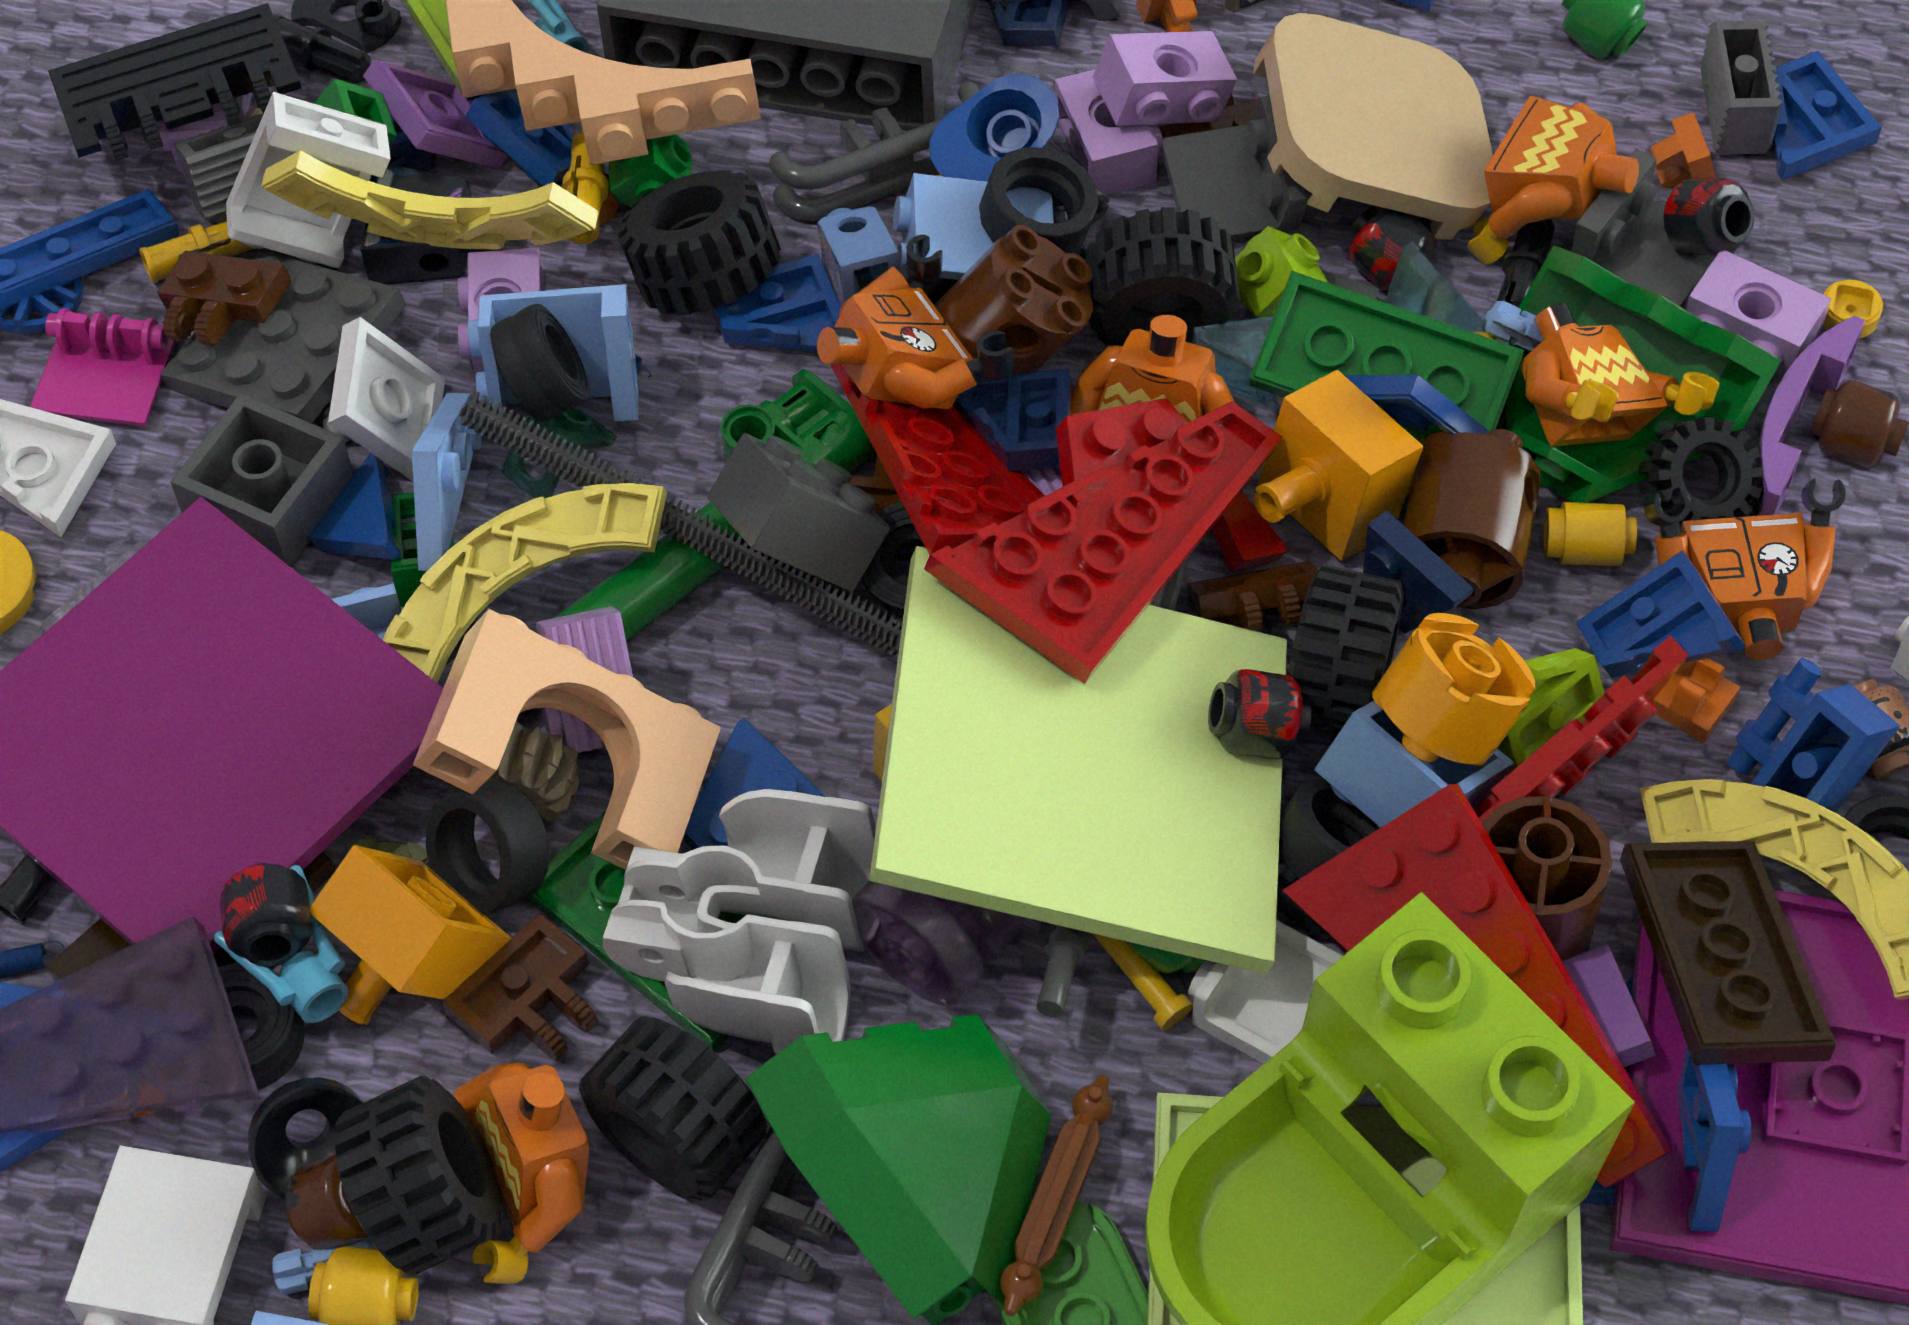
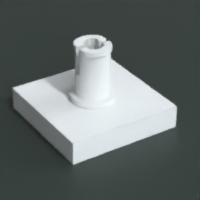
(381, 395)

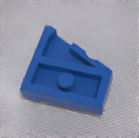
(1817, 117)
(541, 152)
(784, 309)
(1658, 605)
(744, 766)
(1711, 1136)

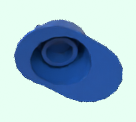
(998, 119)

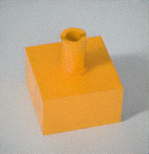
(1336, 464)
(403, 927)

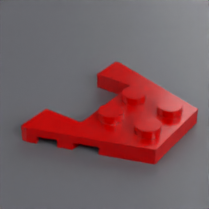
(1110, 434)

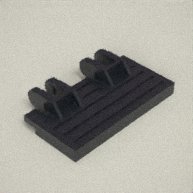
(173, 80)

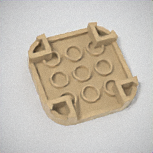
(1376, 121)

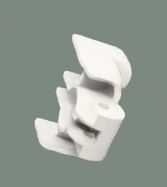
(783, 965)

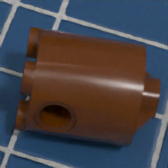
(1027, 293)
(1476, 509)
(1558, 864)

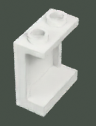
(327, 135)
(1258, 1009)
(163, 1240)

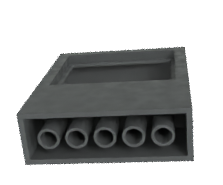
(806, 54)

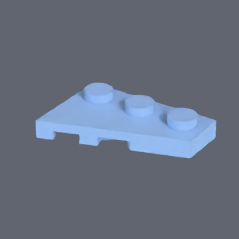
(439, 477)

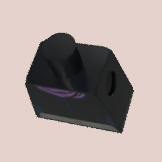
(400, 261)

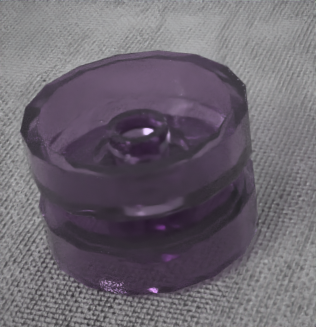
(930, 940)

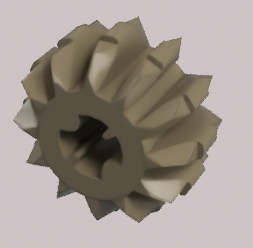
(540, 770)

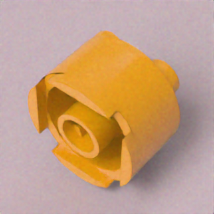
(1454, 691)

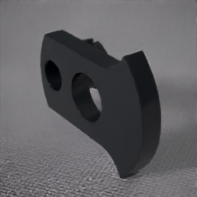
(372, 28)

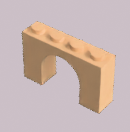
(653, 744)

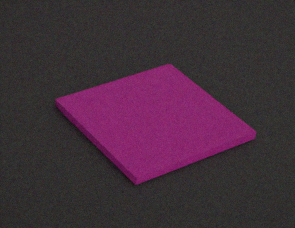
(198, 727)
(1829, 1141)

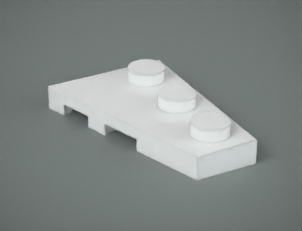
(49, 462)

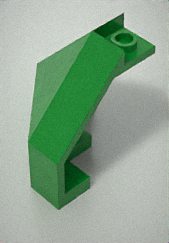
(1664, 342)
(915, 1150)

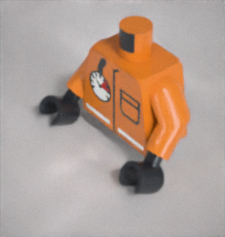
(901, 344)
(1755, 565)

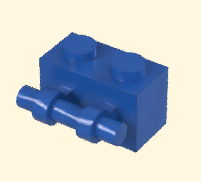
(1827, 746)

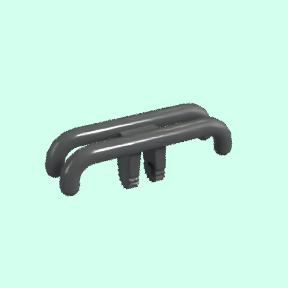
(884, 165)
(743, 1238)

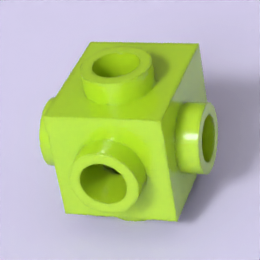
(1266, 267)

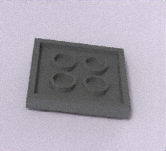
(292, 354)

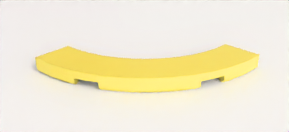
(450, 222)
(513, 548)
(1803, 837)

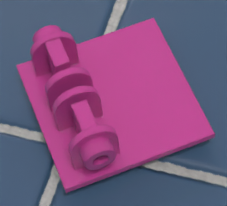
(103, 367)

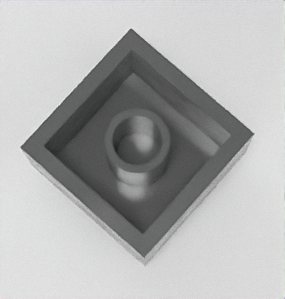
(267, 474)
(799, 510)

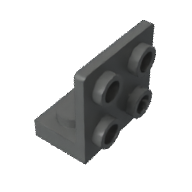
(1230, 177)
(1630, 239)

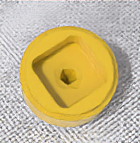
(1853, 299)

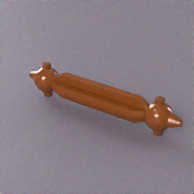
(1056, 1195)

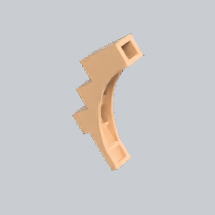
(614, 100)

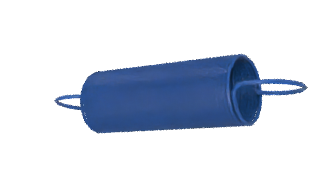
(23, 959)

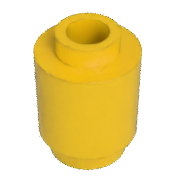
(1589, 534)

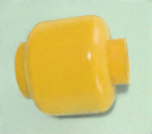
(361, 1289)

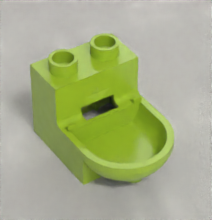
(1297, 1219)

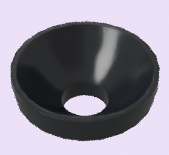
(269, 1147)

